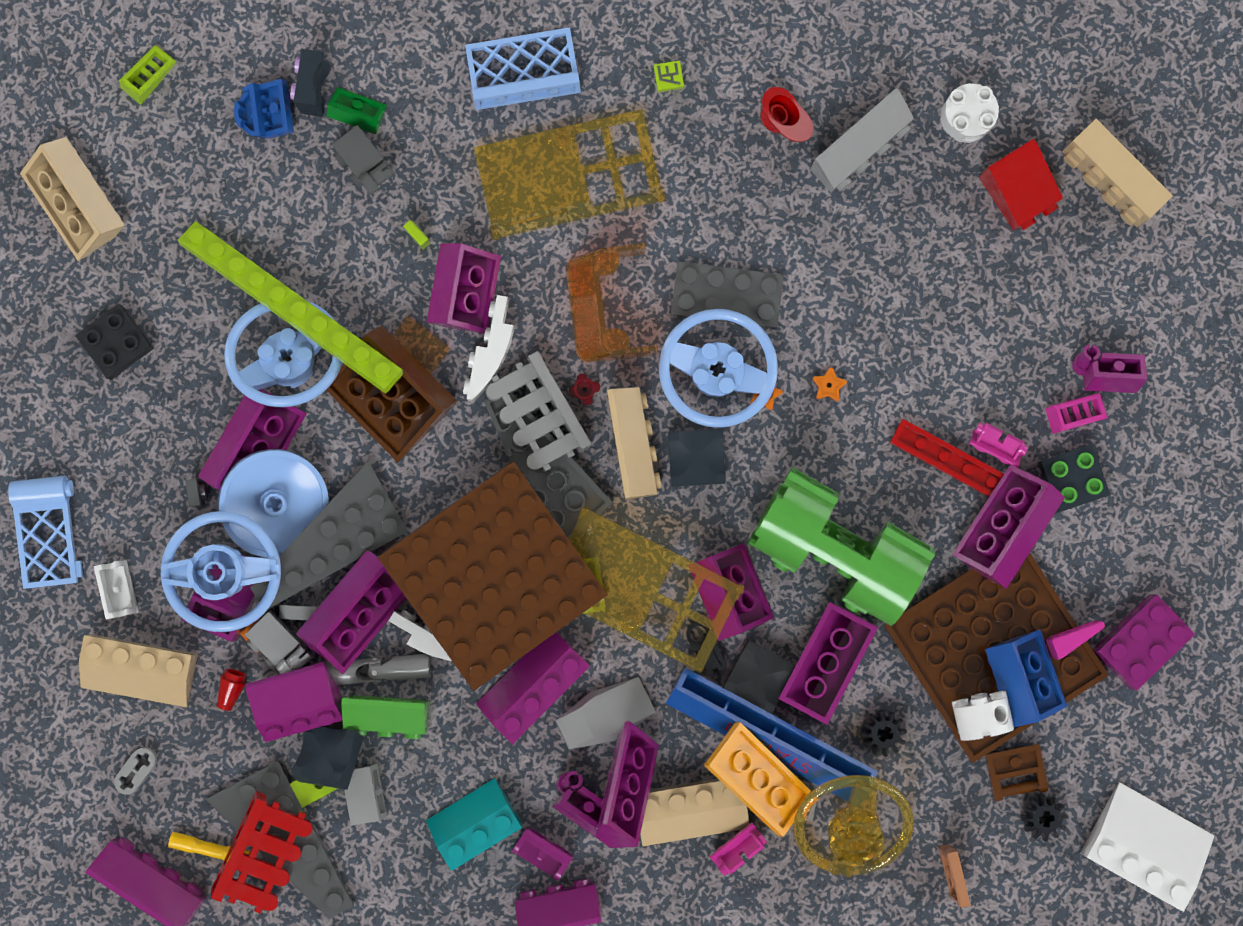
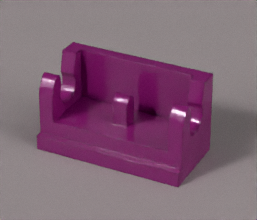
(542, 853)

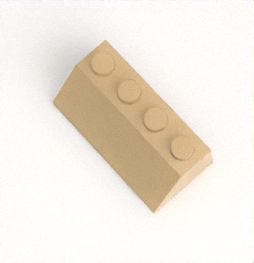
(71, 197)
(632, 442)
(136, 670)
(691, 812)

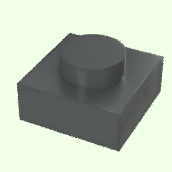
(196, 492)

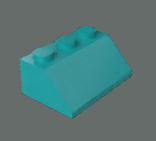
(473, 824)

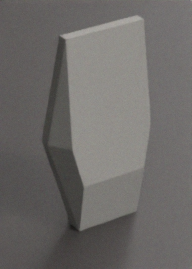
(603, 713)

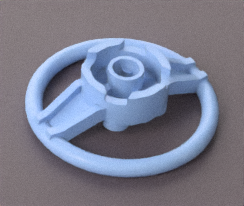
(270, 369)
(737, 375)
(236, 571)

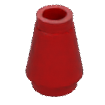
(230, 688)

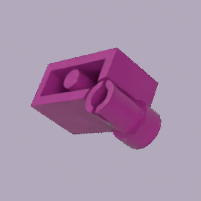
(1111, 371)
(578, 804)

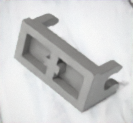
(365, 796)

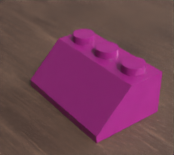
(463, 287)
(752, 605)
(294, 702)
(560, 906)

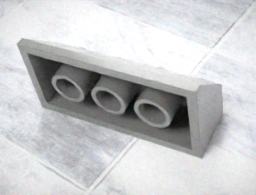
(863, 141)

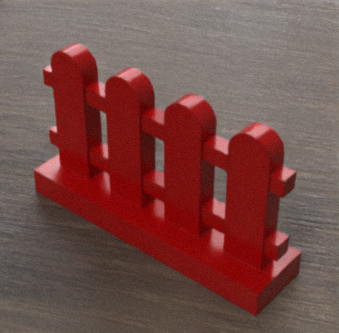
(260, 840)

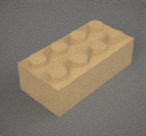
(1116, 174)

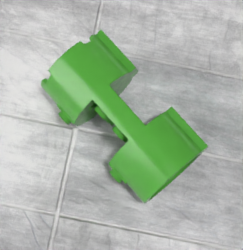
(880, 573)

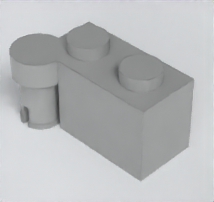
(278, 644)

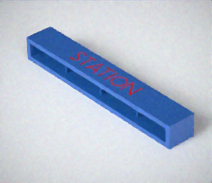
(792, 746)

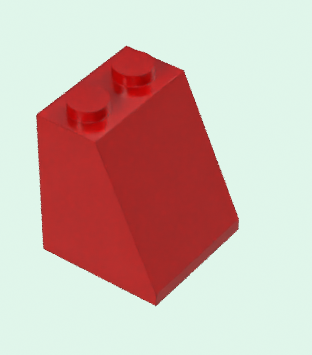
(1022, 186)

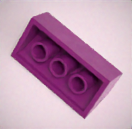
(250, 430)
(1008, 525)
(352, 613)
(828, 663)
(532, 686)
(627, 788)
(146, 883)

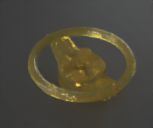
(855, 831)

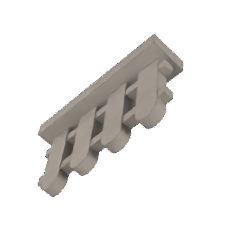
(537, 399)

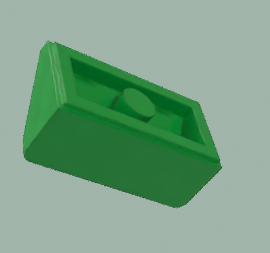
(356, 110)

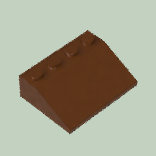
(403, 413)

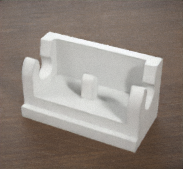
(116, 589)

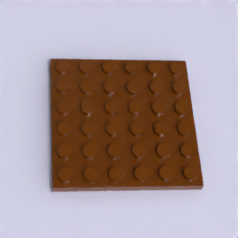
(492, 575)
(953, 626)

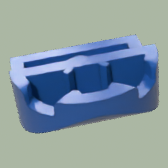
(265, 110)

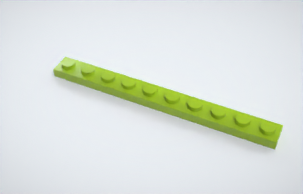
(291, 307)

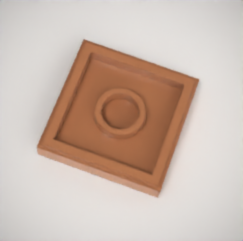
(954, 875)

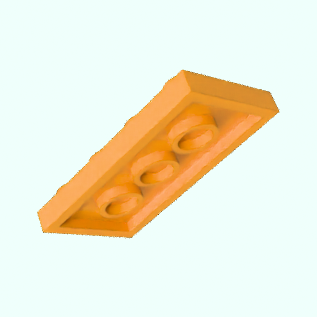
(757, 778)

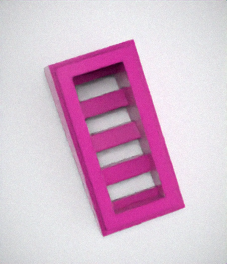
(1060, 419)
(1066, 641)

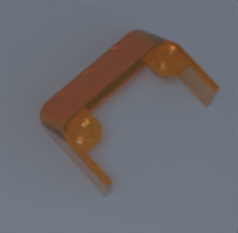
(591, 337)

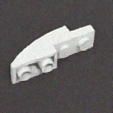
(488, 361)
(421, 637)

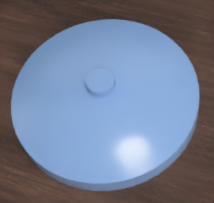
(277, 493)

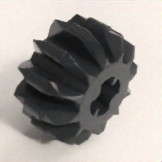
(886, 742)
(1037, 810)

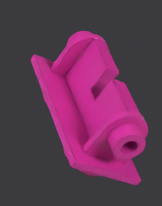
(986, 439)
(747, 841)

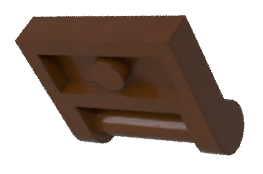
(1014, 763)

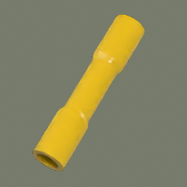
(194, 845)

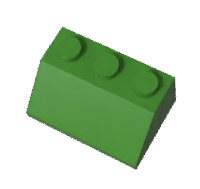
(386, 715)

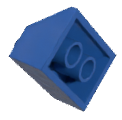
(1027, 676)

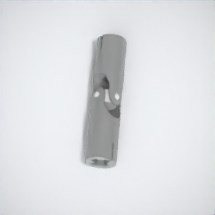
(391, 668)

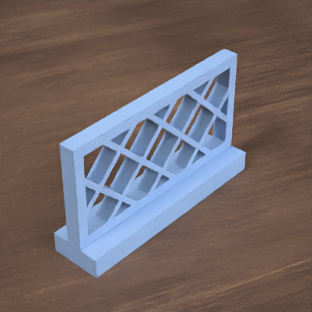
(529, 89)

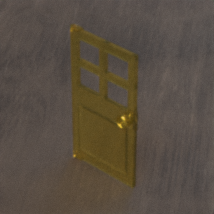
(541, 180)
(632, 575)

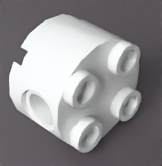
(969, 112)
(983, 715)

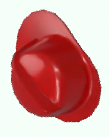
(785, 116)

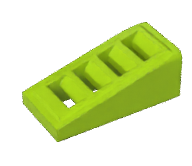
(146, 88)

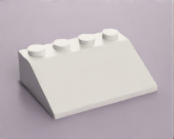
(1149, 846)

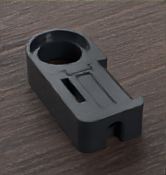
(715, 661)

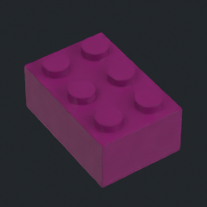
(1143, 642)

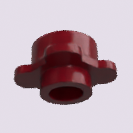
(592, 388)

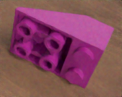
(223, 609)

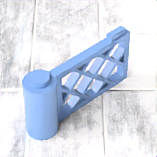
(42, 495)

